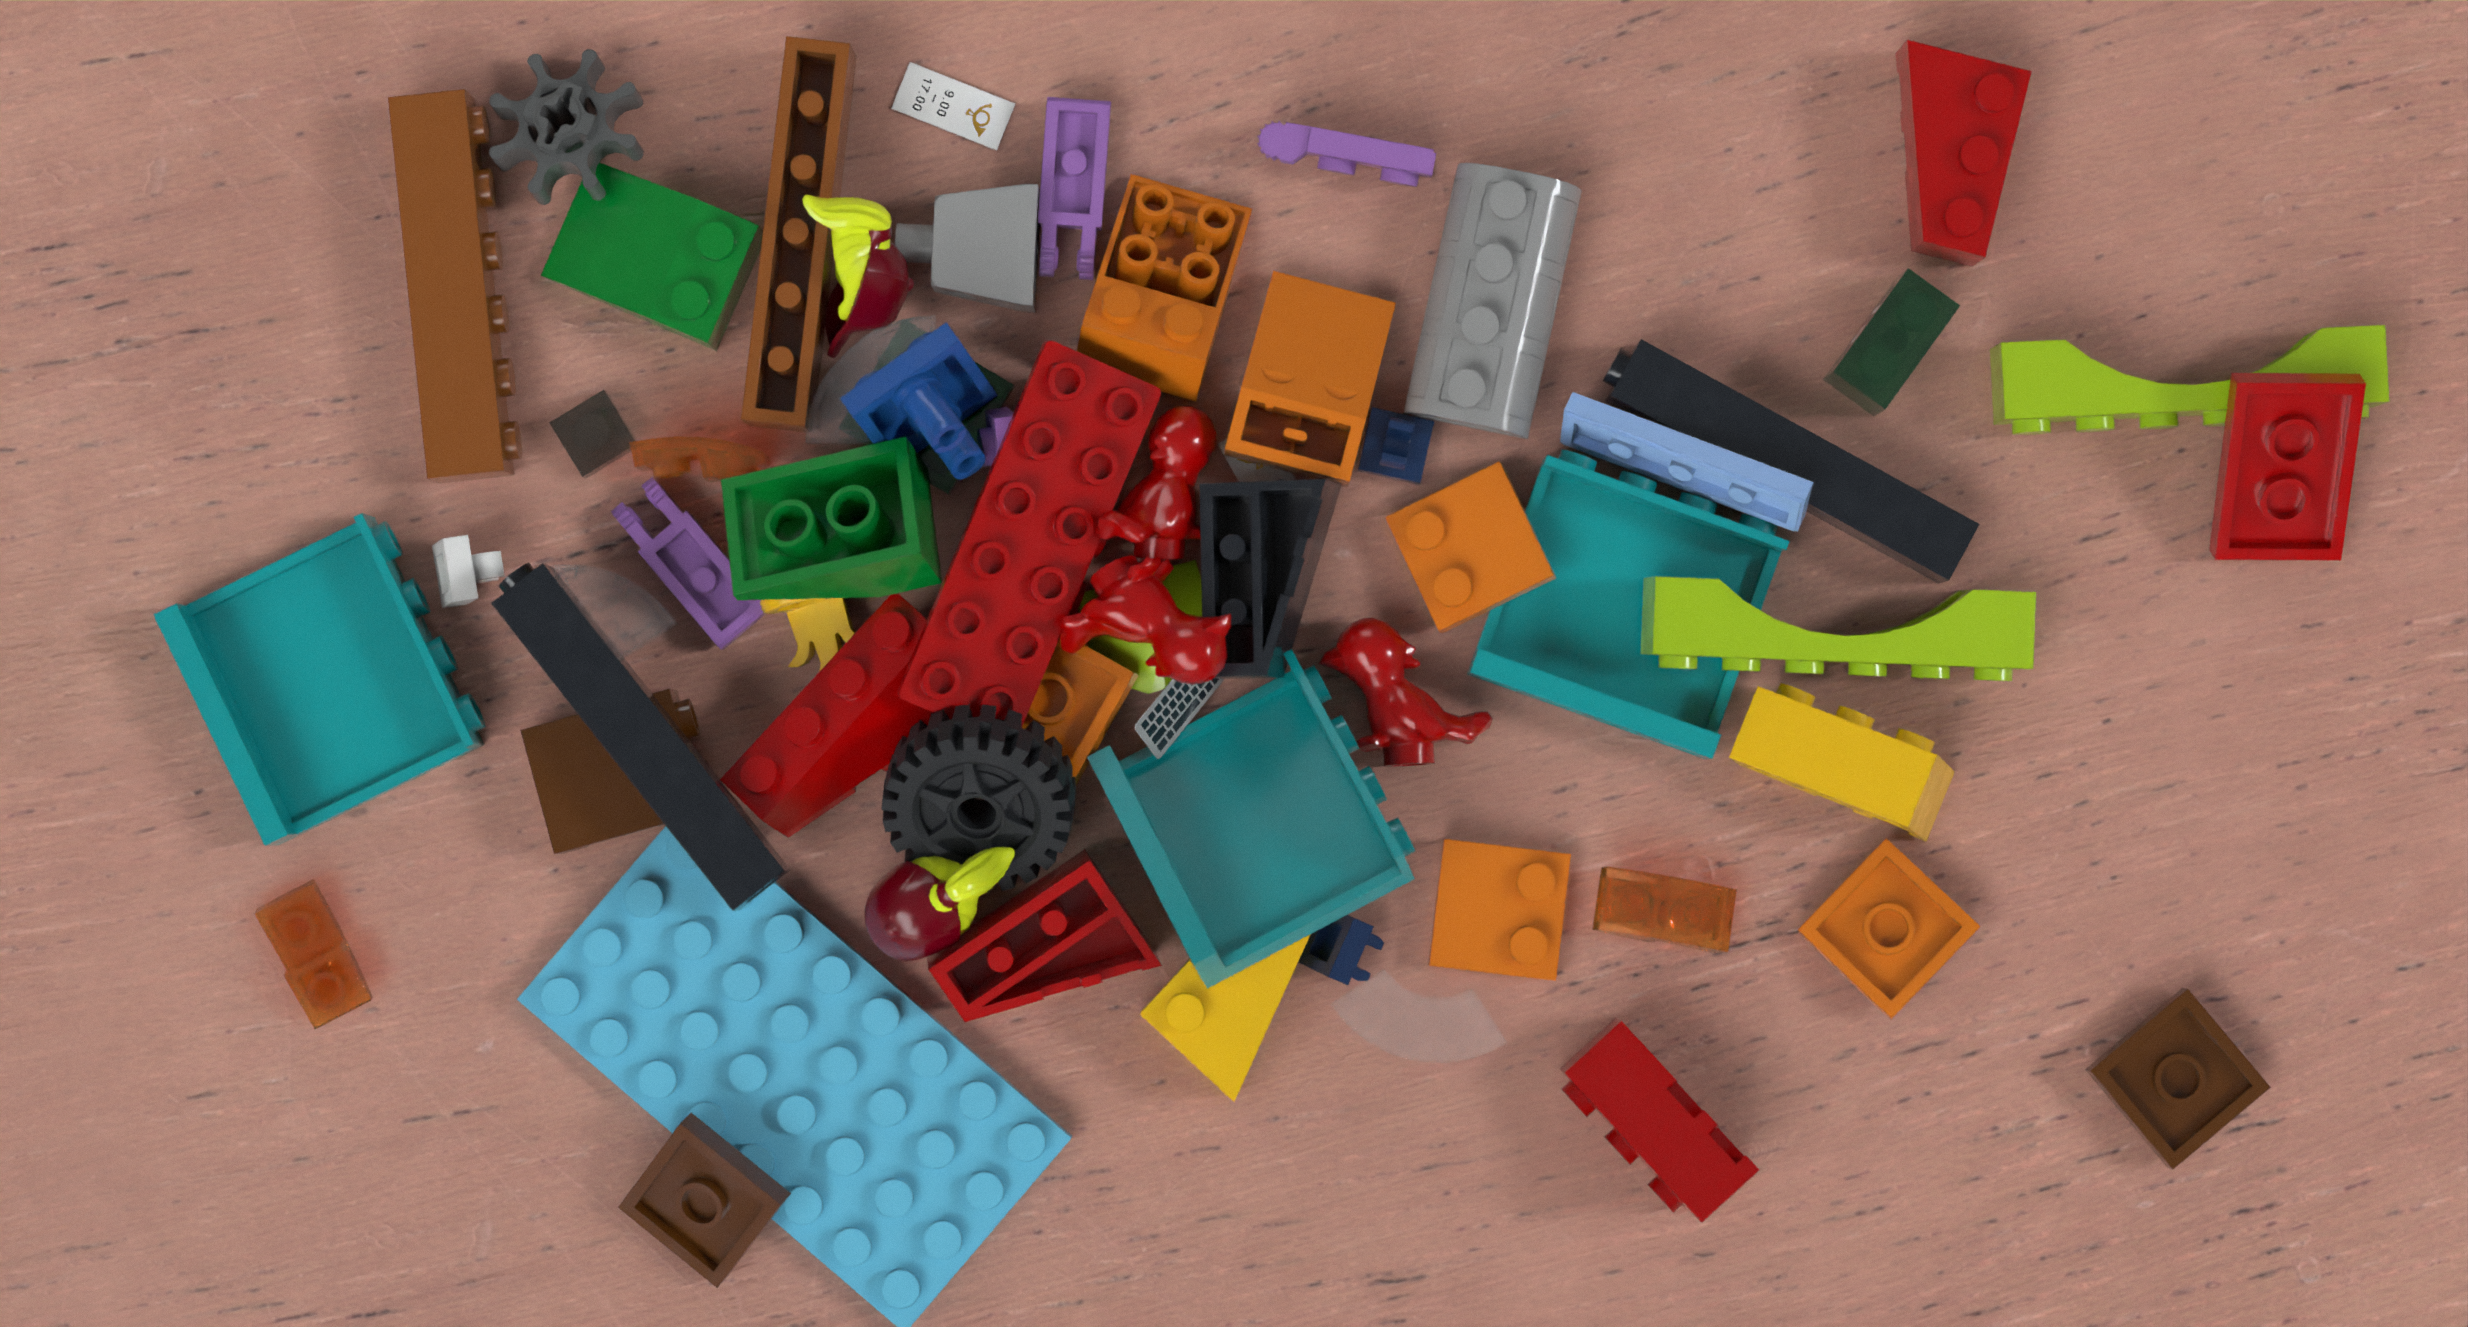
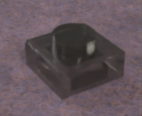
(594, 434)

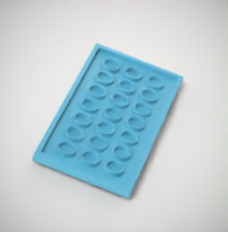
(806, 1065)

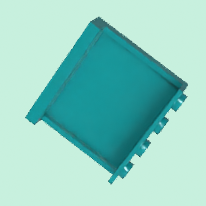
(1582, 632)
(322, 680)
(1257, 824)

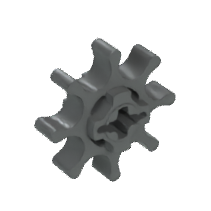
(562, 129)

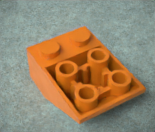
(1164, 285)
(1309, 378)

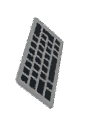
(1172, 713)

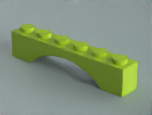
(2060, 383)
(1965, 630)

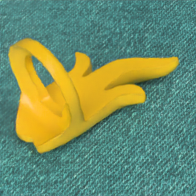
(814, 625)

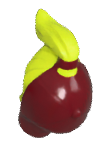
(868, 267)
(930, 902)

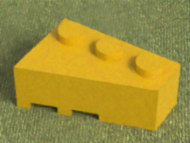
(1843, 759)
(1226, 1023)

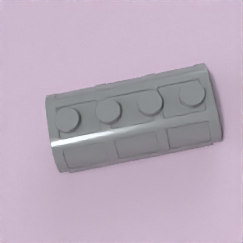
(1493, 299)

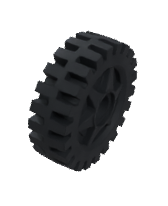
(951, 762)

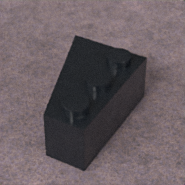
(1260, 565)

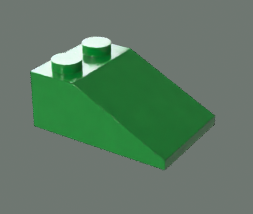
(656, 255)
(833, 526)

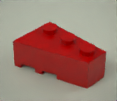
(1958, 146)
(1043, 942)
(1656, 1122)

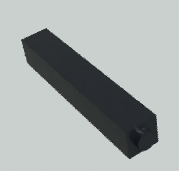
(1844, 487)
(639, 734)

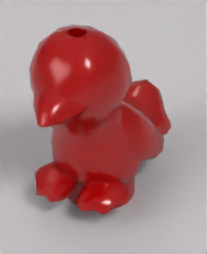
(1163, 505)
(1141, 610)
(1399, 714)

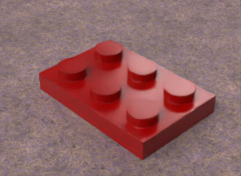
(2287, 466)

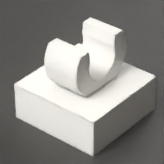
(460, 571)

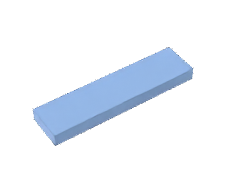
(1685, 462)

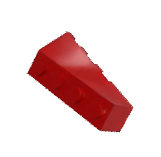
(836, 727)

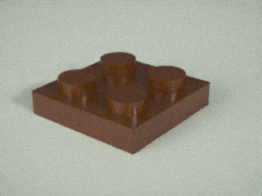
(2177, 1078)
(704, 1200)

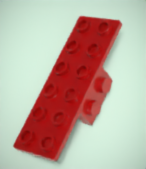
(1030, 536)

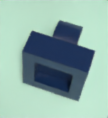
(1396, 446)
(1338, 949)

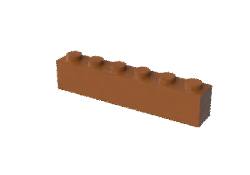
(794, 246)
(453, 286)

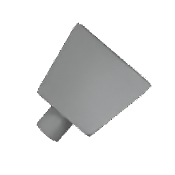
(980, 245)

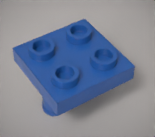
(925, 399)

